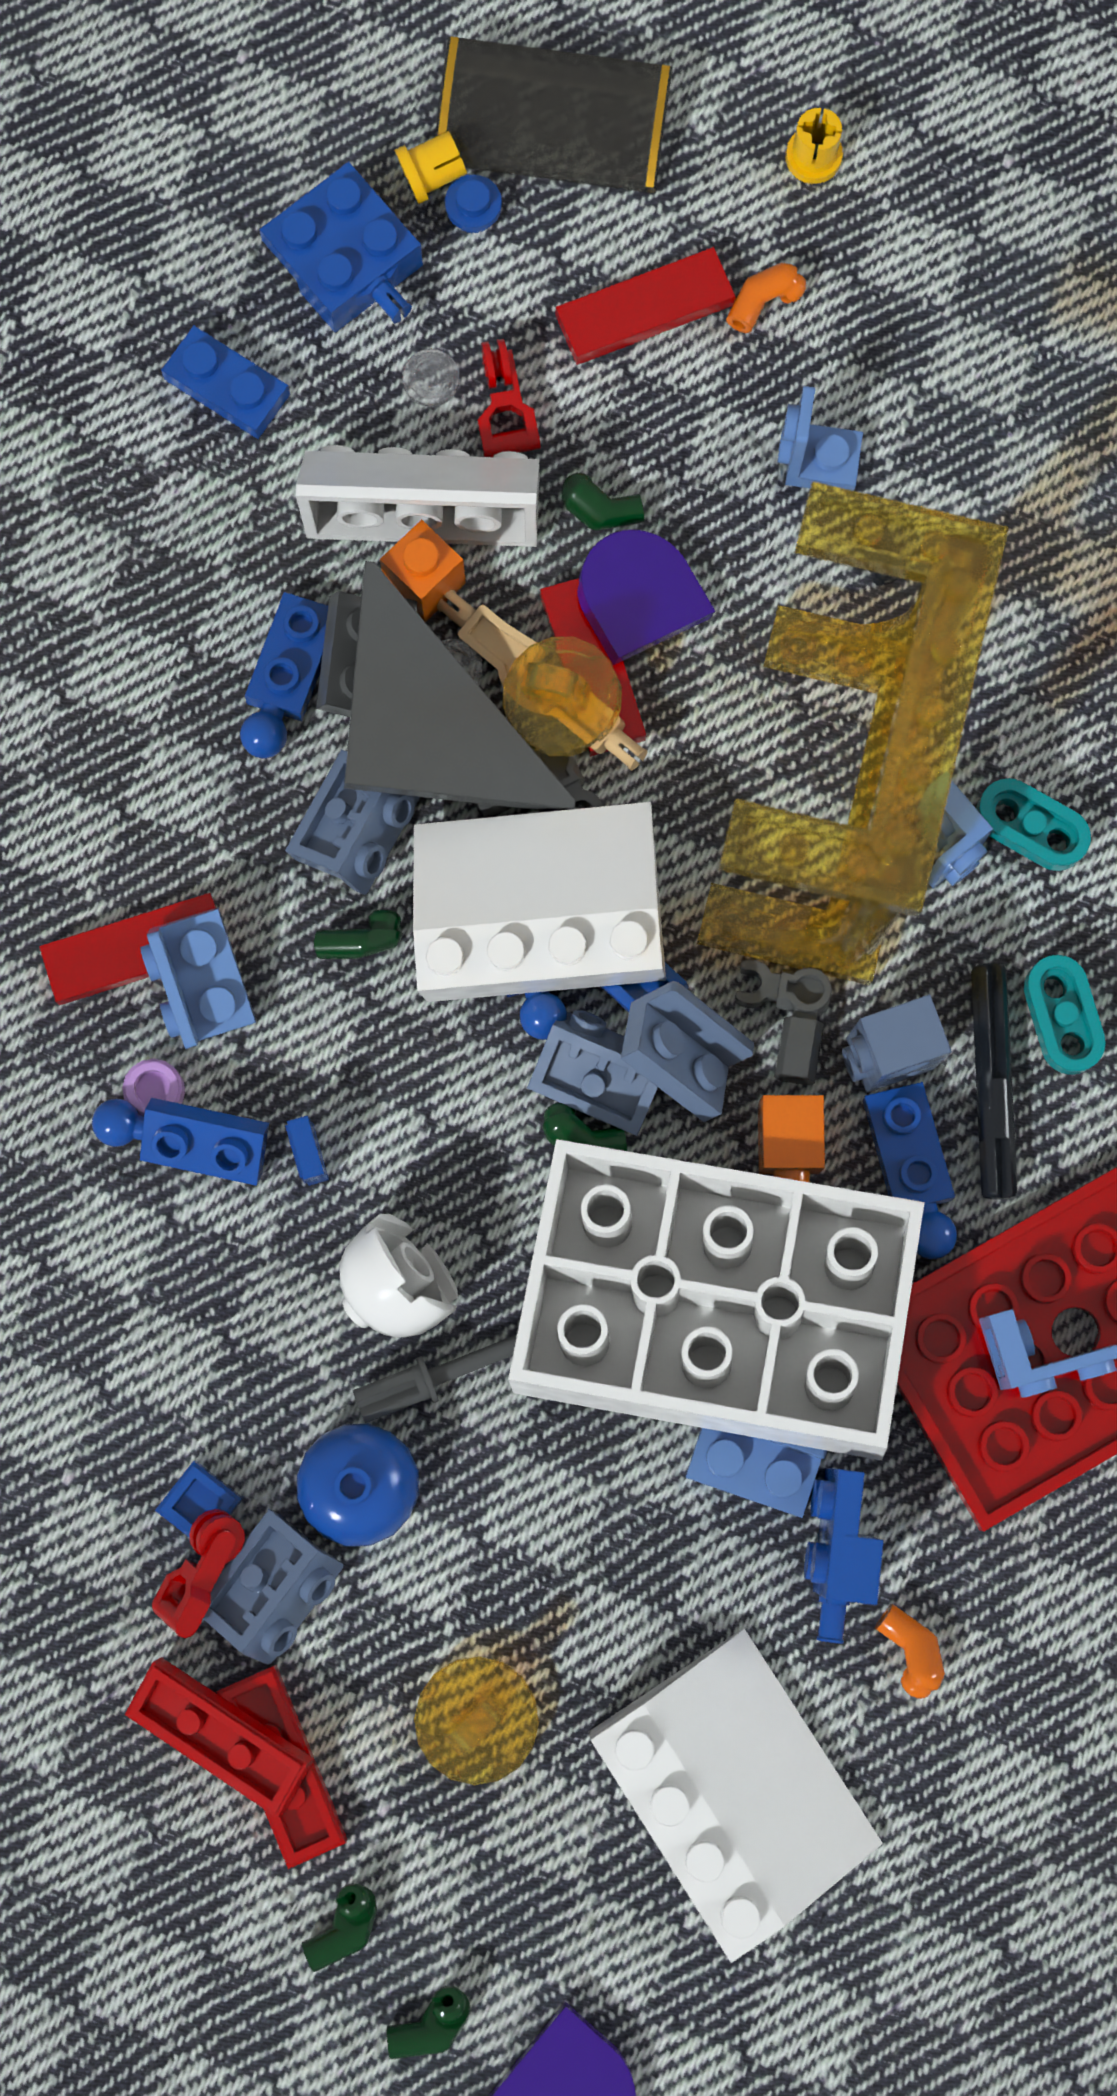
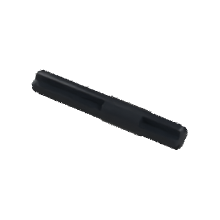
(994, 1081)

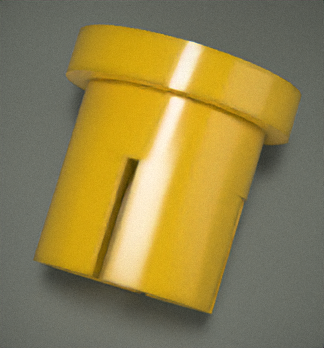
(801, 149)
(431, 165)

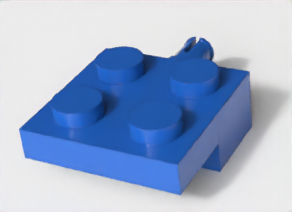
(345, 249)
(842, 1562)

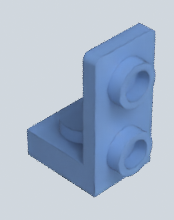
(817, 451)
(1012, 1344)

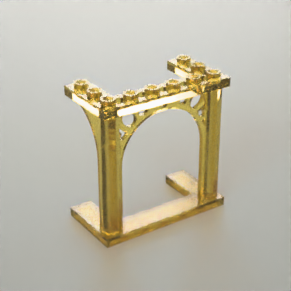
(923, 686)

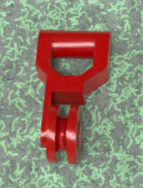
(501, 364)
(187, 1591)

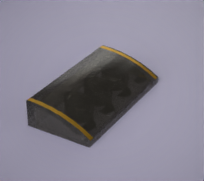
(555, 113)

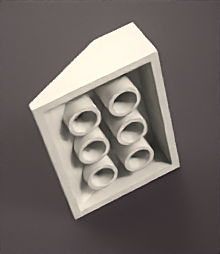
(536, 903)
(736, 1793)

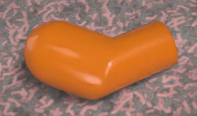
(762, 287)
(921, 1651)

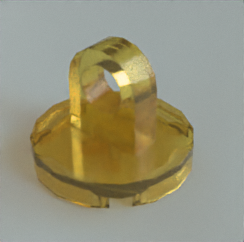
(562, 696)
(476, 1720)

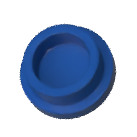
(473, 203)

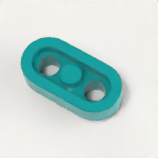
(1034, 820)
(1069, 1015)

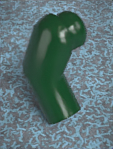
(595, 508)
(360, 943)
(564, 1125)
(349, 1930)
(435, 2030)

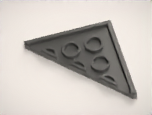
(425, 721)

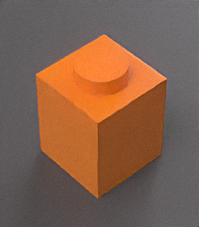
(423, 568)
(791, 1136)

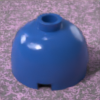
(357, 1484)

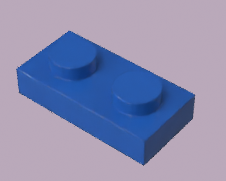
(225, 382)

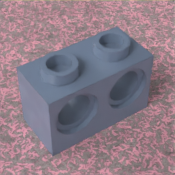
(896, 1044)

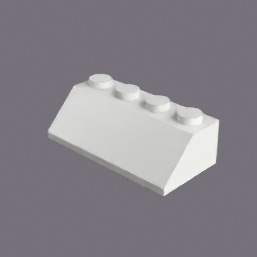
(391, 490)

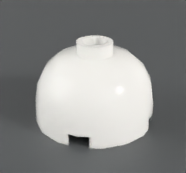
(393, 1283)

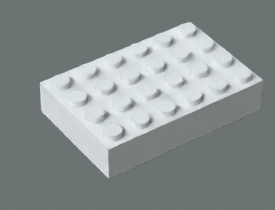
(718, 1299)

